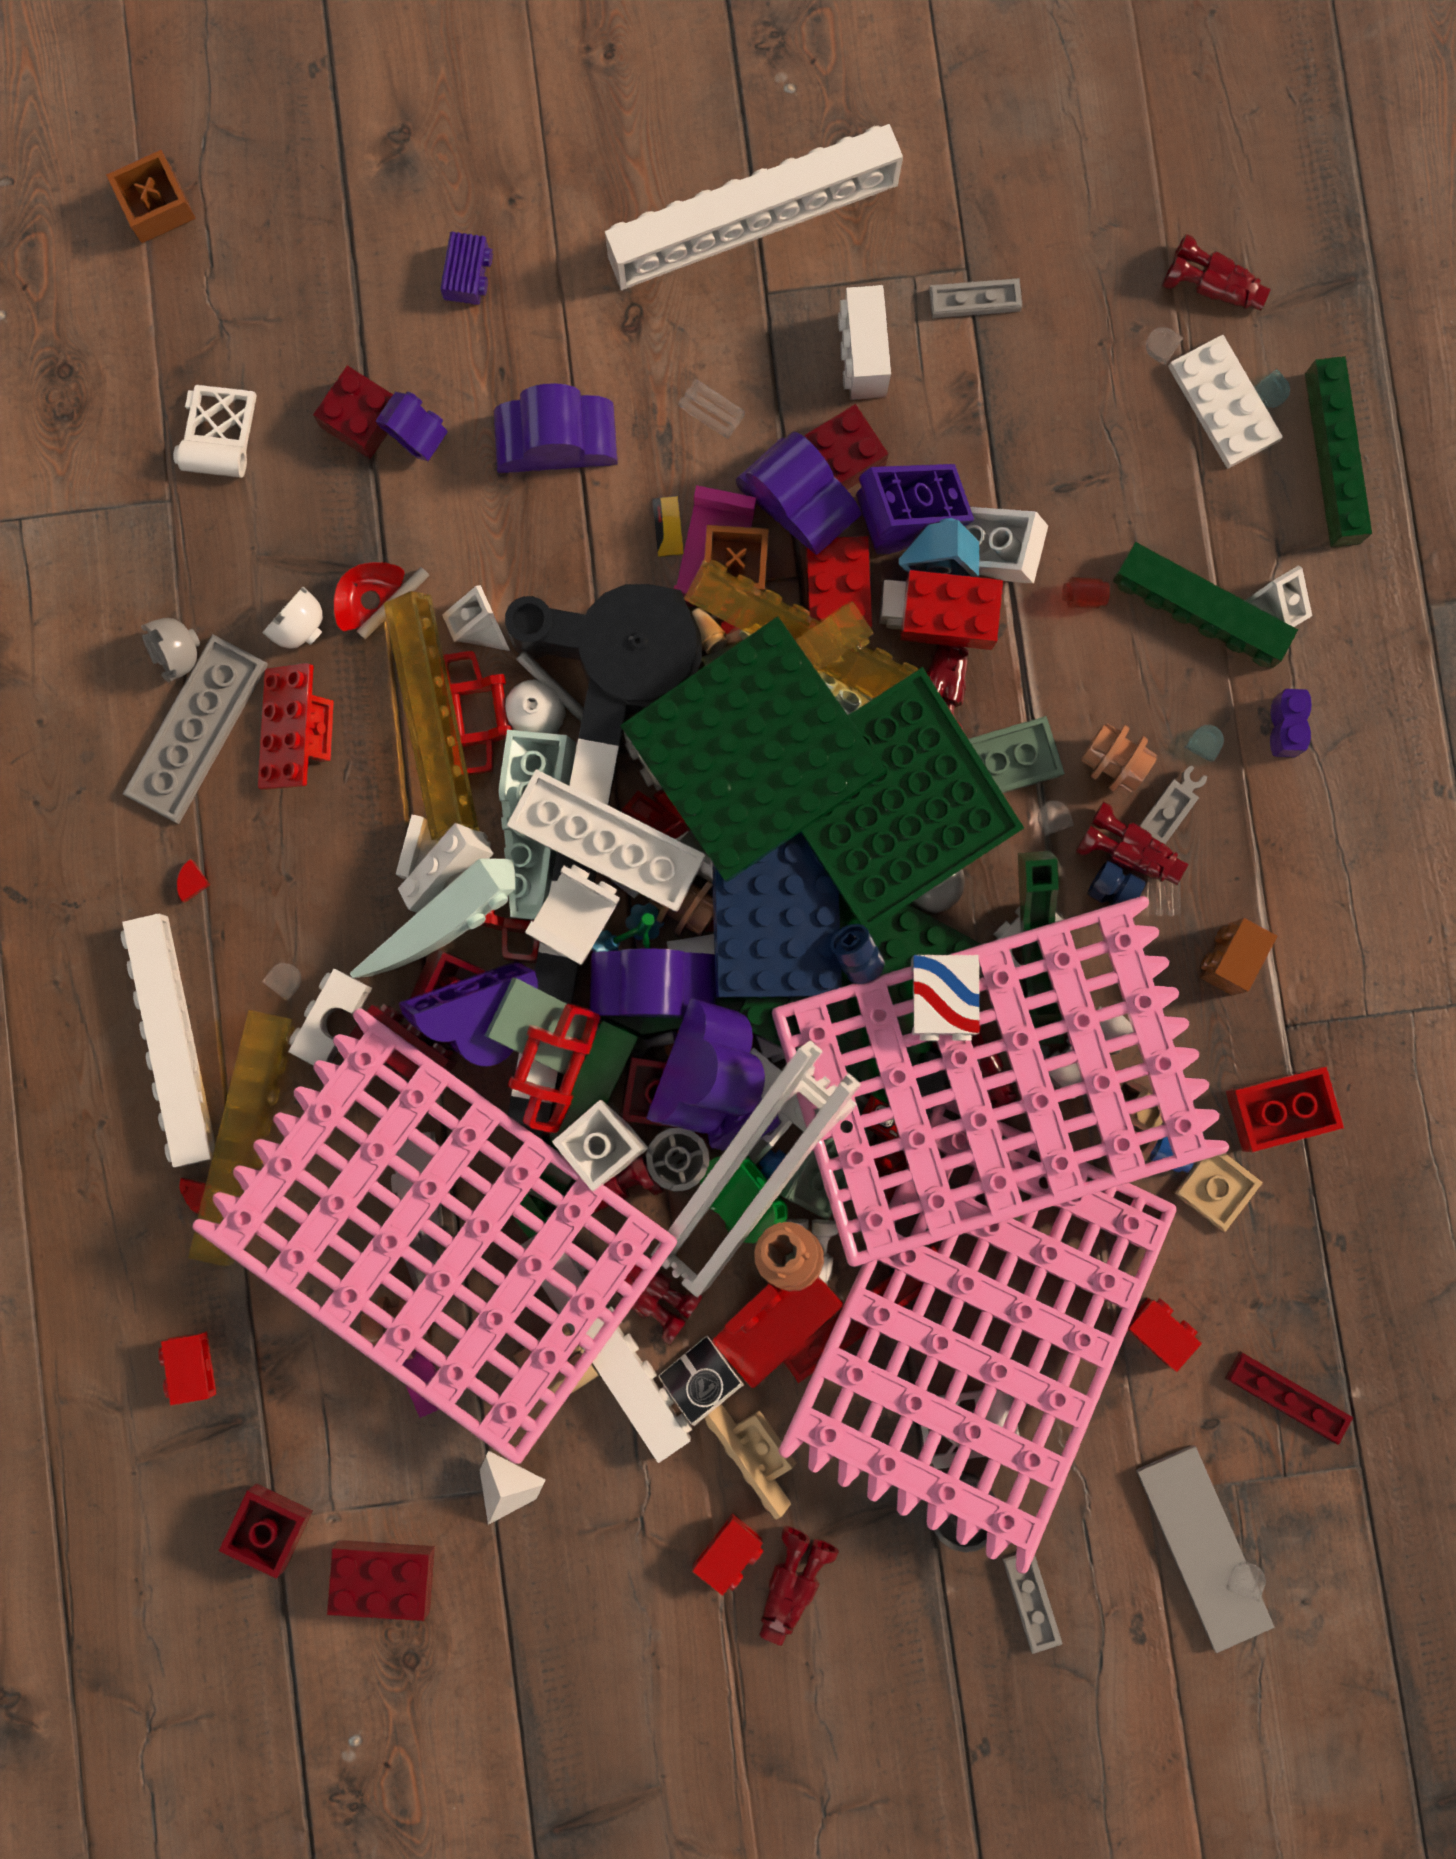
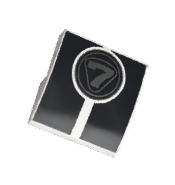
(700, 1380)

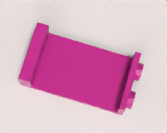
(711, 508)

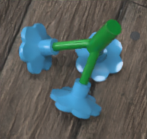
(642, 927)

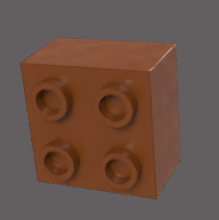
(151, 196)
(739, 550)
(1237, 956)

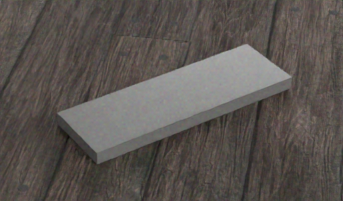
(195, 729)
(1202, 1546)

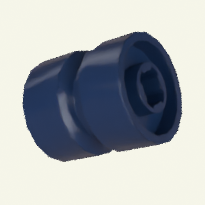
(1114, 886)
(857, 954)

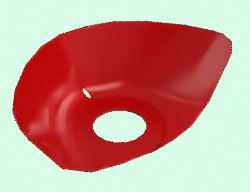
(372, 576)

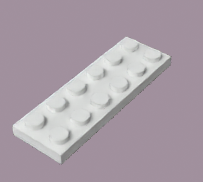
(606, 840)

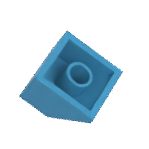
(943, 549)

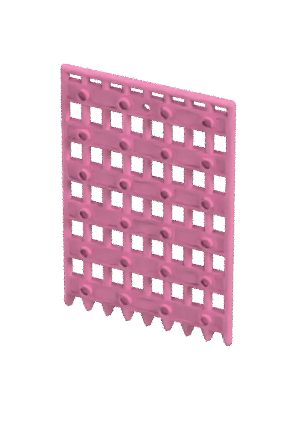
(1029, 1070)
(306, 1137)
(915, 1477)

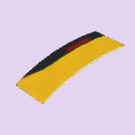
(667, 526)

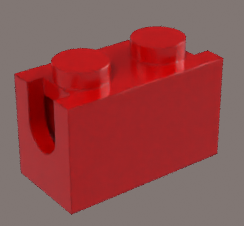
(1163, 1334)
(187, 1368)
(728, 1555)

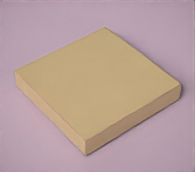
(1218, 1189)

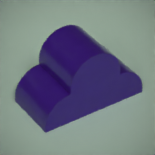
(554, 430)
(800, 492)
(906, 499)
(650, 982)
(465, 1010)
(708, 1071)

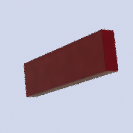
(1289, 1398)

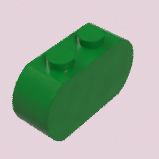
(738, 1196)

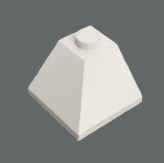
(599, 1145)

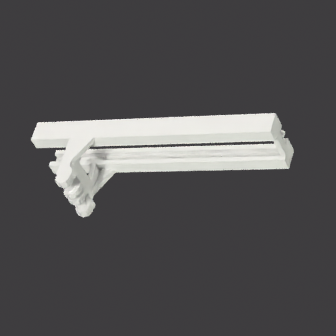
(796, 1077)

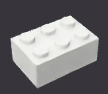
(864, 342)

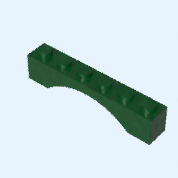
(1037, 908)

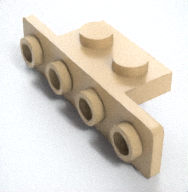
(756, 1453)

